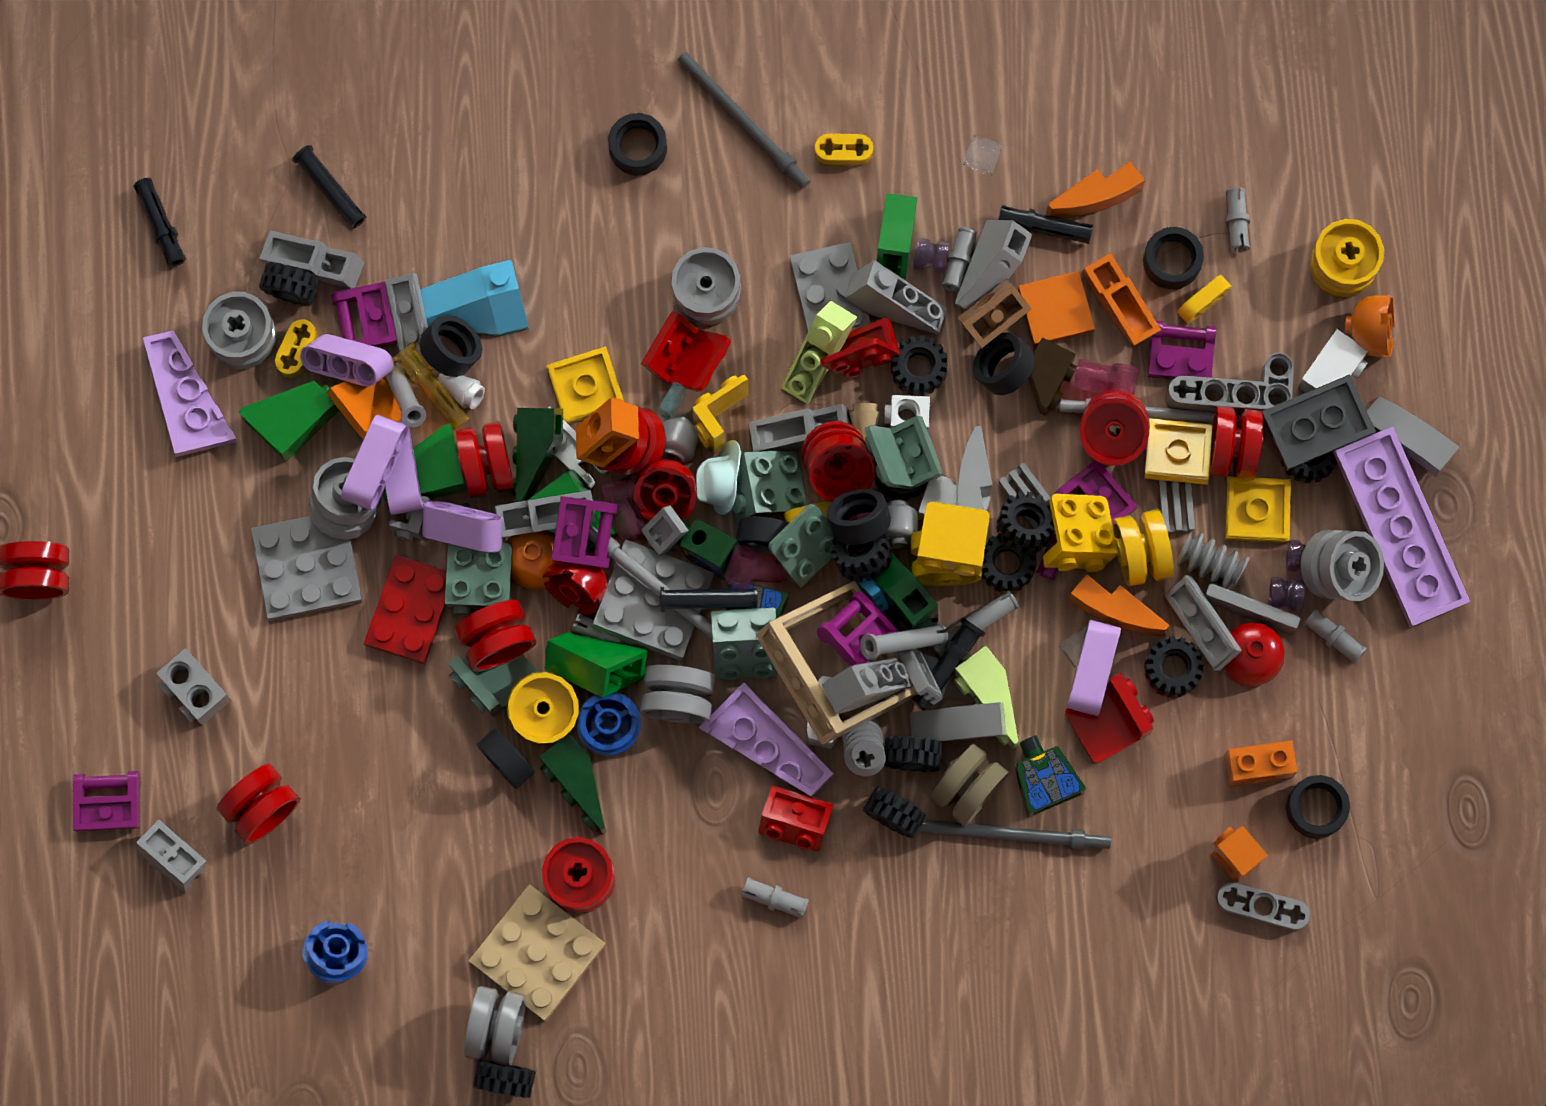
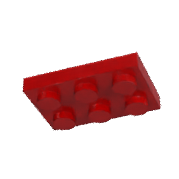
(408, 610)

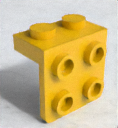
(710, 406)
(1082, 533)
(953, 538)

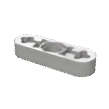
(1284, 920)

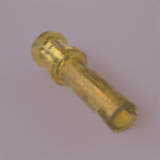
(421, 374)

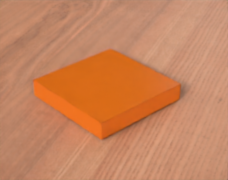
(1057, 308)
(363, 403)

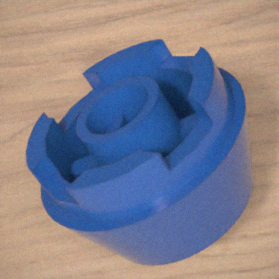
(608, 723)
(334, 952)

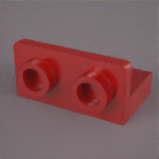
(795, 818)

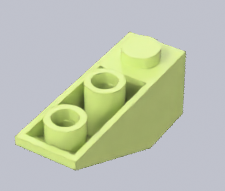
(823, 339)
(987, 683)

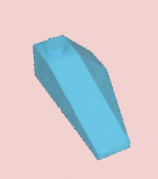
(482, 298)

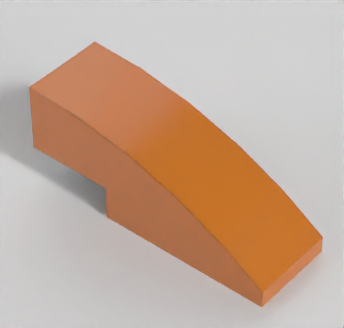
(1097, 193)
(1120, 299)
(1117, 609)

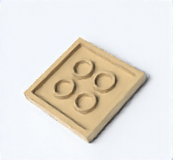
(537, 952)

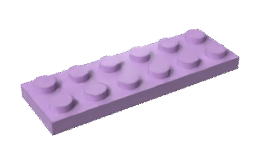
(1402, 526)

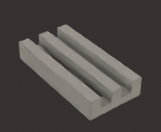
(1014, 476)
(1178, 527)
(921, 675)

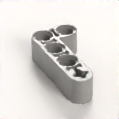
(1229, 388)

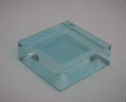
(672, 401)

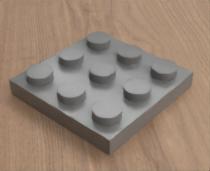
(304, 569)
(633, 610)

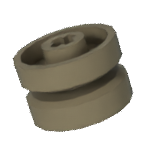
(964, 781)

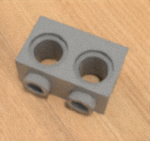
(196, 684)

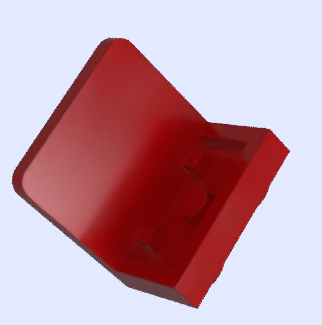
(864, 347)
(685, 353)
(1118, 724)

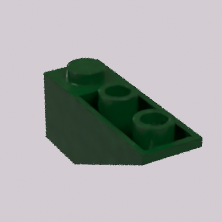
(538, 440)
(905, 594)
(574, 771)

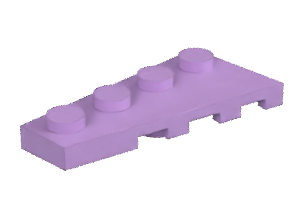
(187, 407)
(759, 734)

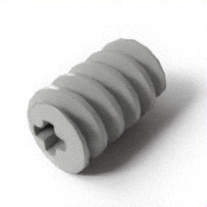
(1212, 560)
(864, 749)

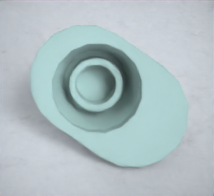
(718, 478)

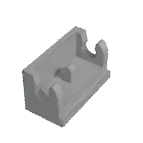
(171, 856)

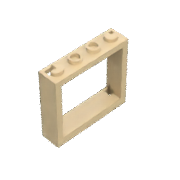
(800, 678)

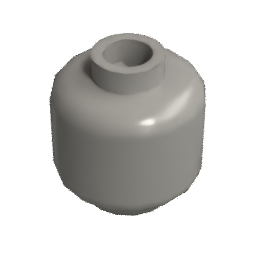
(680, 440)
(903, 524)

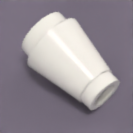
(464, 390)

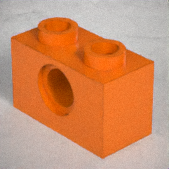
(607, 432)
(1260, 763)
(1237, 853)

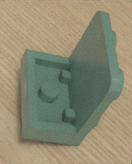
(903, 454)
(768, 484)
(804, 545)
(477, 578)
(736, 646)
(491, 686)

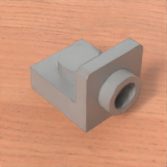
(411, 530)
(664, 530)

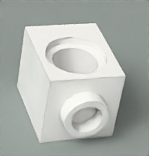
(918, 404)

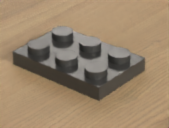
(1318, 422)

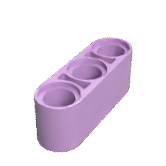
(346, 360)
(374, 462)
(403, 483)
(462, 526)
(1094, 668)

